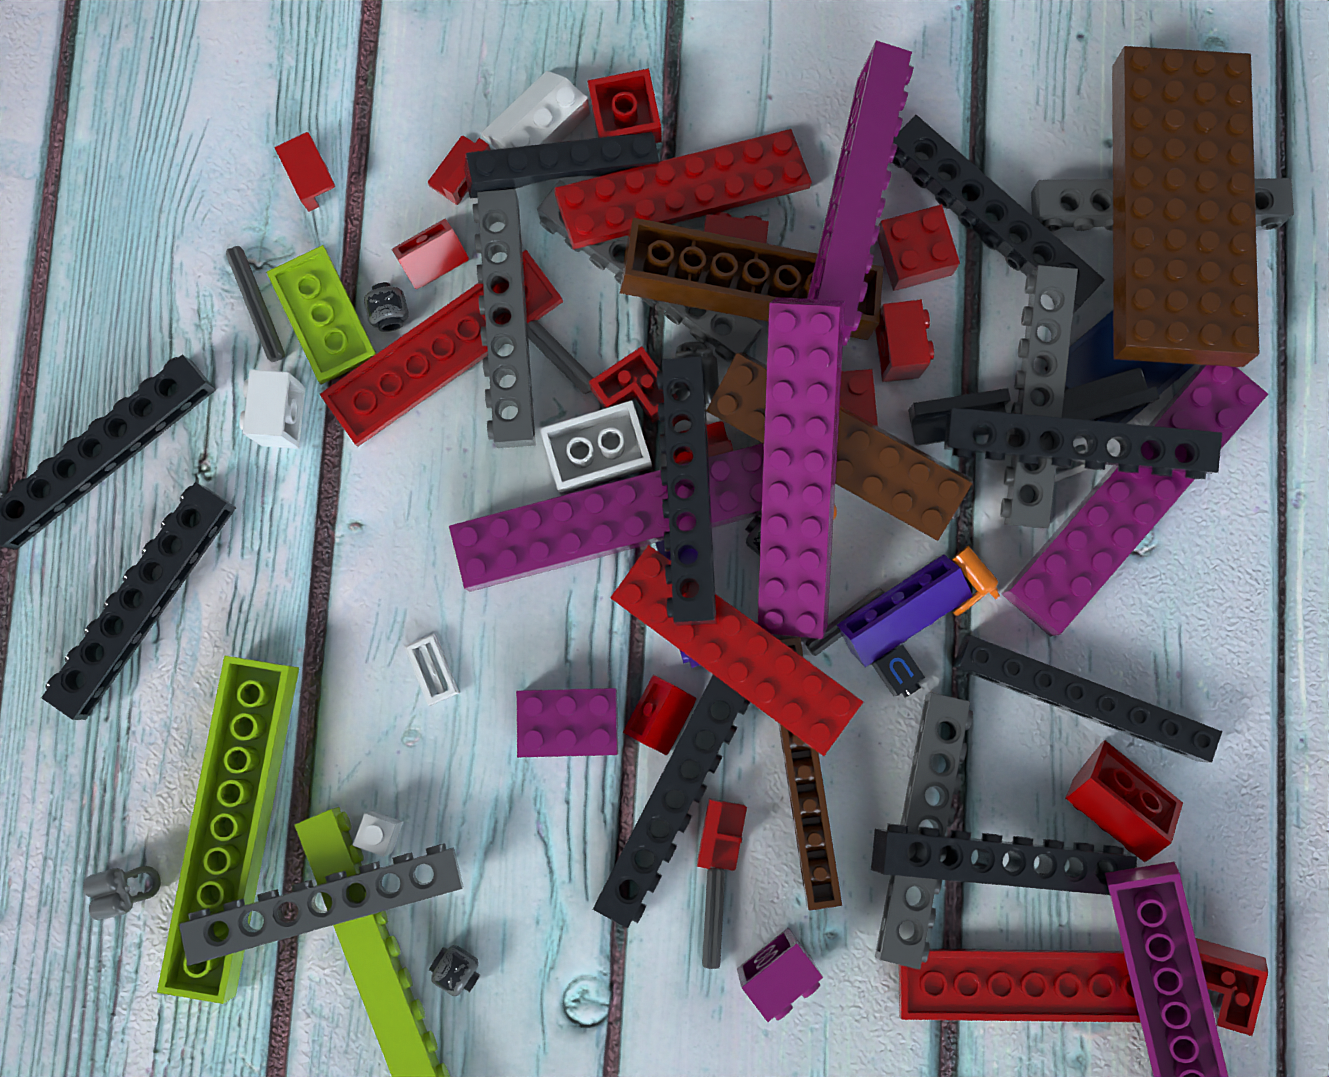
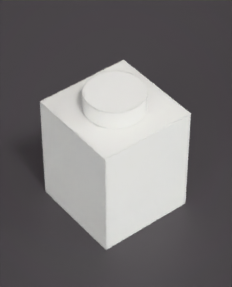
(377, 833)

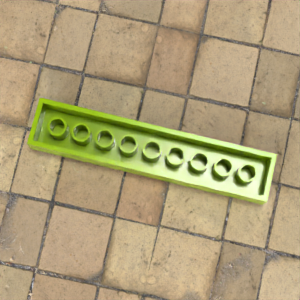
(230, 817)

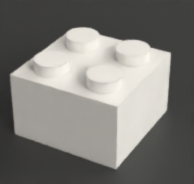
(273, 409)

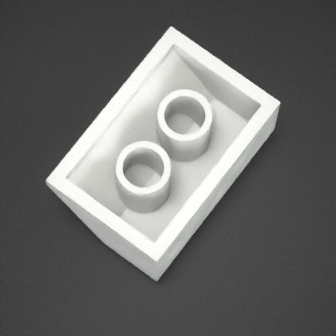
(540, 114)

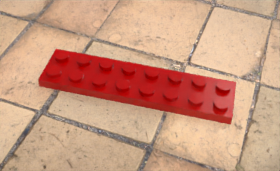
(683, 187)
(426, 358)
(743, 657)
(1018, 986)

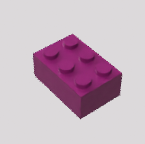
(567, 722)
(779, 976)

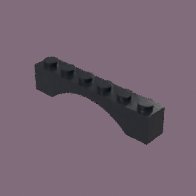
(537, 163)

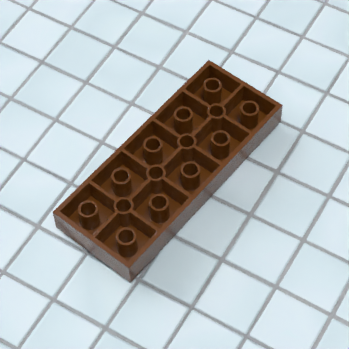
(1184, 207)

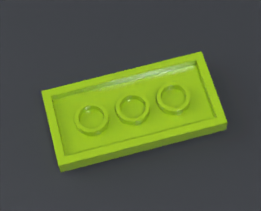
(321, 314)

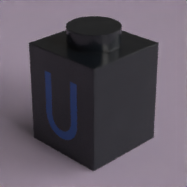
(899, 672)

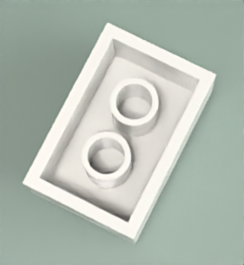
(596, 448)

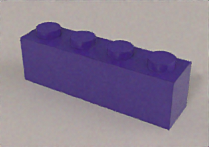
(905, 610)

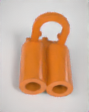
(978, 575)

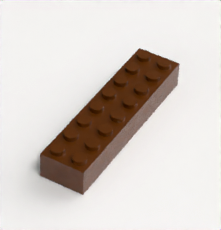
(726, 273)
(868, 458)

